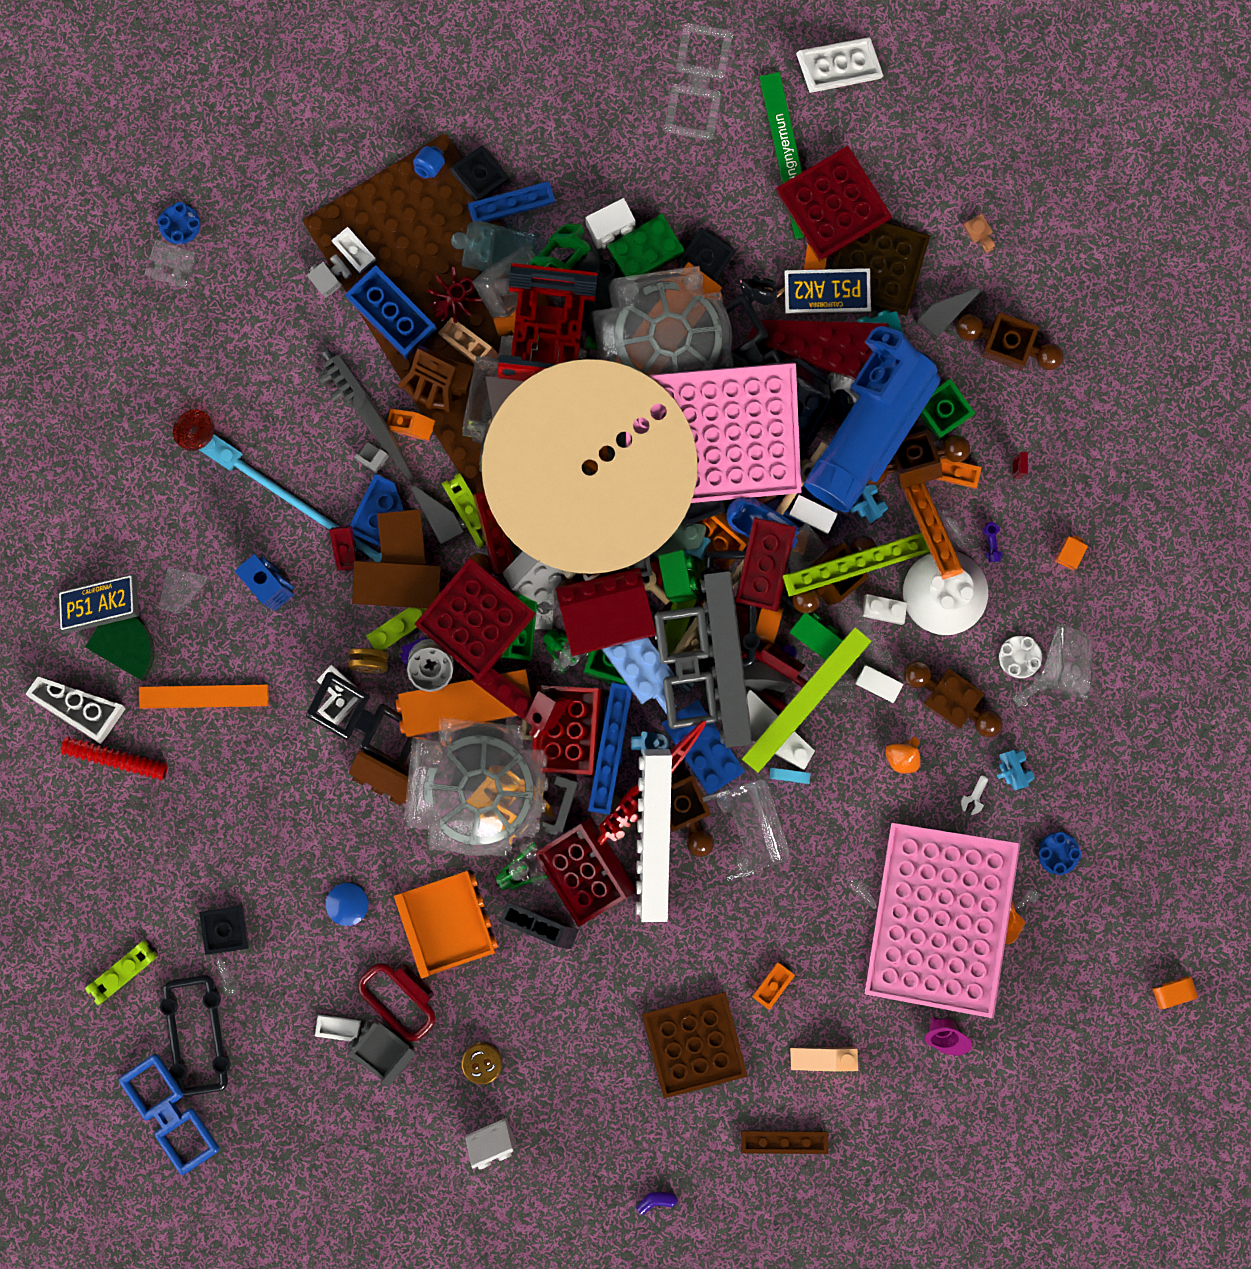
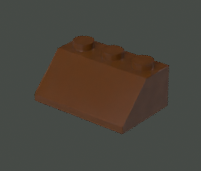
(380, 776)

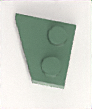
(684, 538)

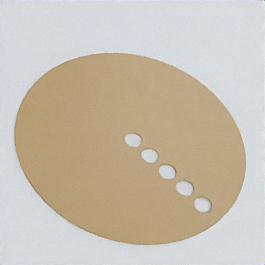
(537, 459)

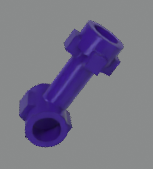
(990, 531)

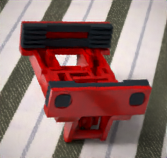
(555, 329)

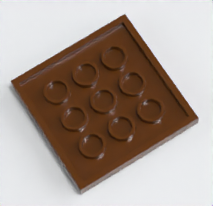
(694, 1045)

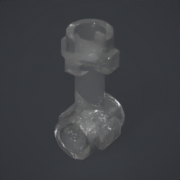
(1020, 698)

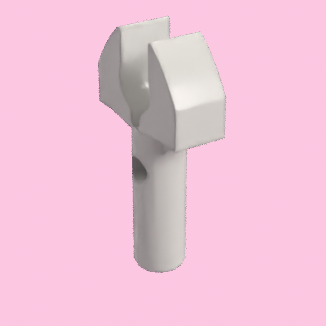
(975, 796)

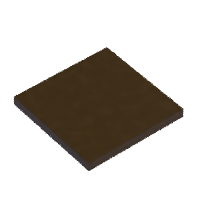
(894, 263)

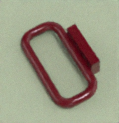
(781, 663)
(412, 987)

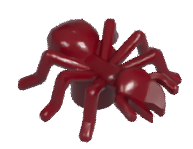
(457, 294)

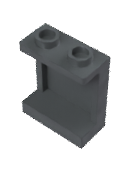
(565, 807)
(381, 1051)

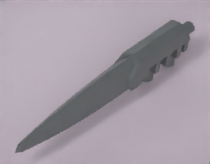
(352, 391)

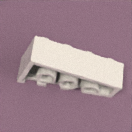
(81, 710)
(794, 749)

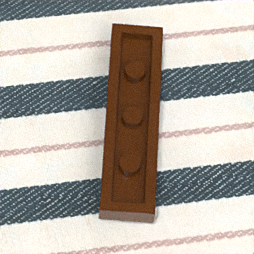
(784, 1142)

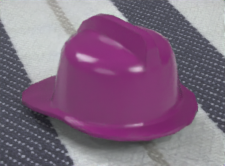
(947, 1038)

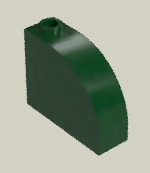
(126, 645)

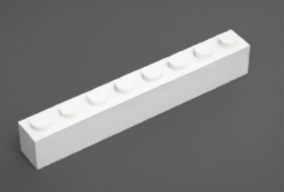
(655, 835)

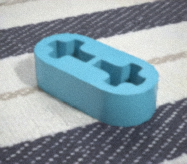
(789, 775)

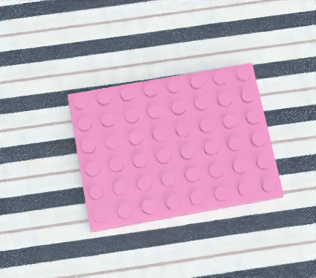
(740, 427)
(942, 919)

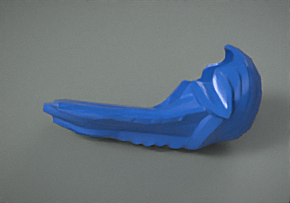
(743, 510)

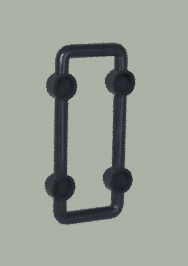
(751, 639)
(211, 1000)

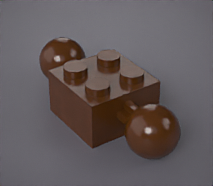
(1010, 341)
(920, 460)
(835, 592)
(953, 699)
(685, 811)

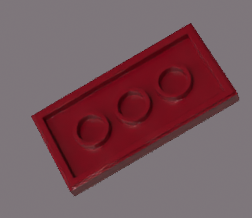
(765, 564)

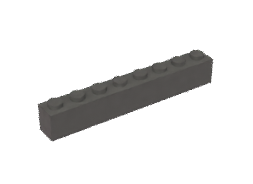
(728, 659)

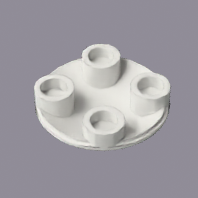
(1020, 656)

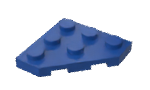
(379, 498)

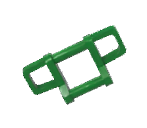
(561, 239)

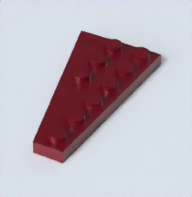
(828, 345)

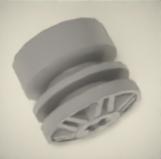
(422, 673)

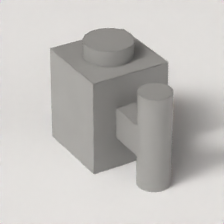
(326, 278)

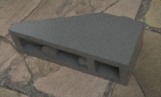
(943, 313)
(441, 519)

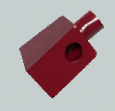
(546, 711)

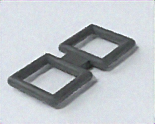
(686, 667)

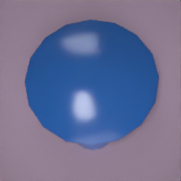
(179, 223)
(1059, 853)
(347, 904)

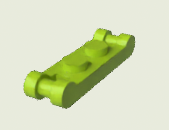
(465, 507)
(121, 972)

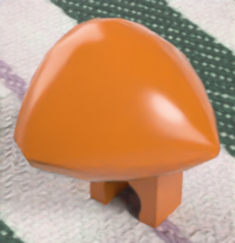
(904, 757)

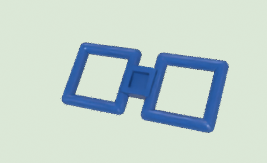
(168, 1114)

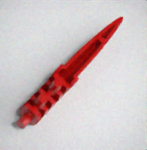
(628, 805)

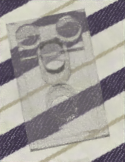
(494, 283)
(1069, 663)

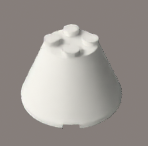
(945, 604)

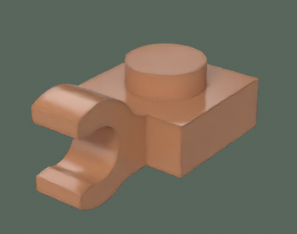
(979, 230)

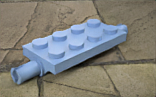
(641, 669)

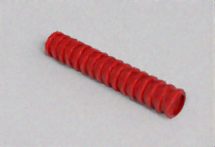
(114, 758)

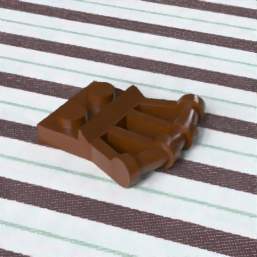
(435, 369)

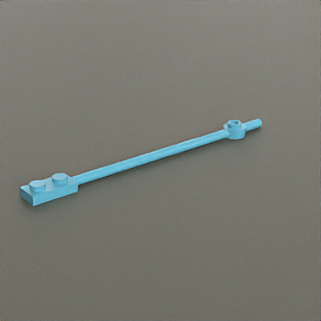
(230, 458)

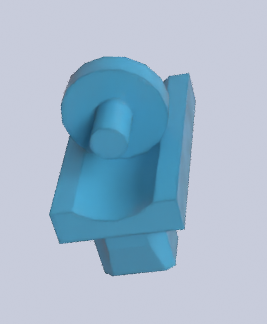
(867, 506)
(649, 740)
(1013, 771)

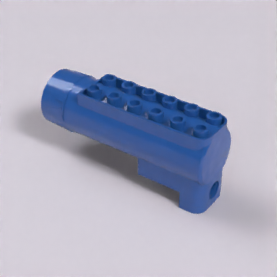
(891, 397)

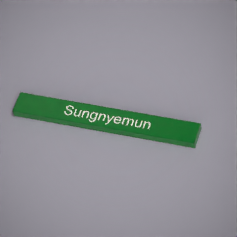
(781, 132)

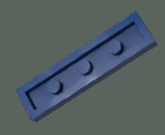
(512, 203)

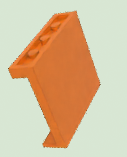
(446, 923)

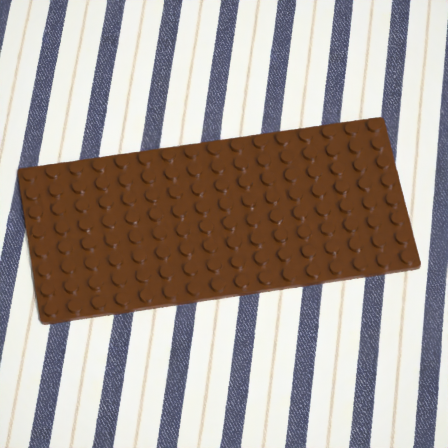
(409, 232)

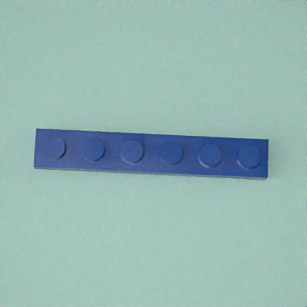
(610, 749)

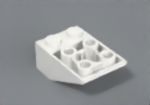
(490, 1143)

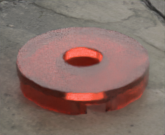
(201, 437)

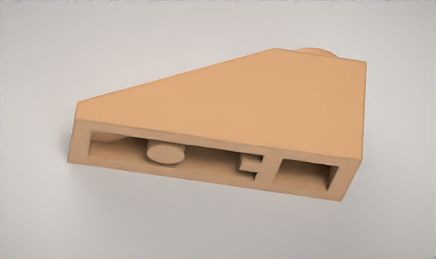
(466, 341)
(824, 1058)

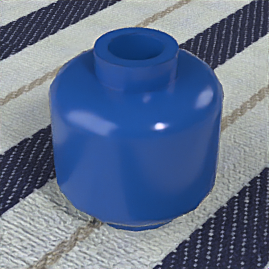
(428, 162)

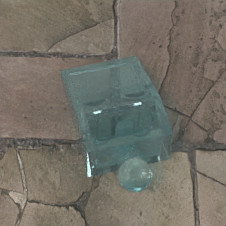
(488, 244)

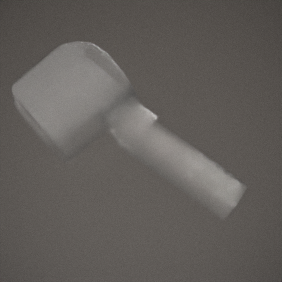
(1030, 895)

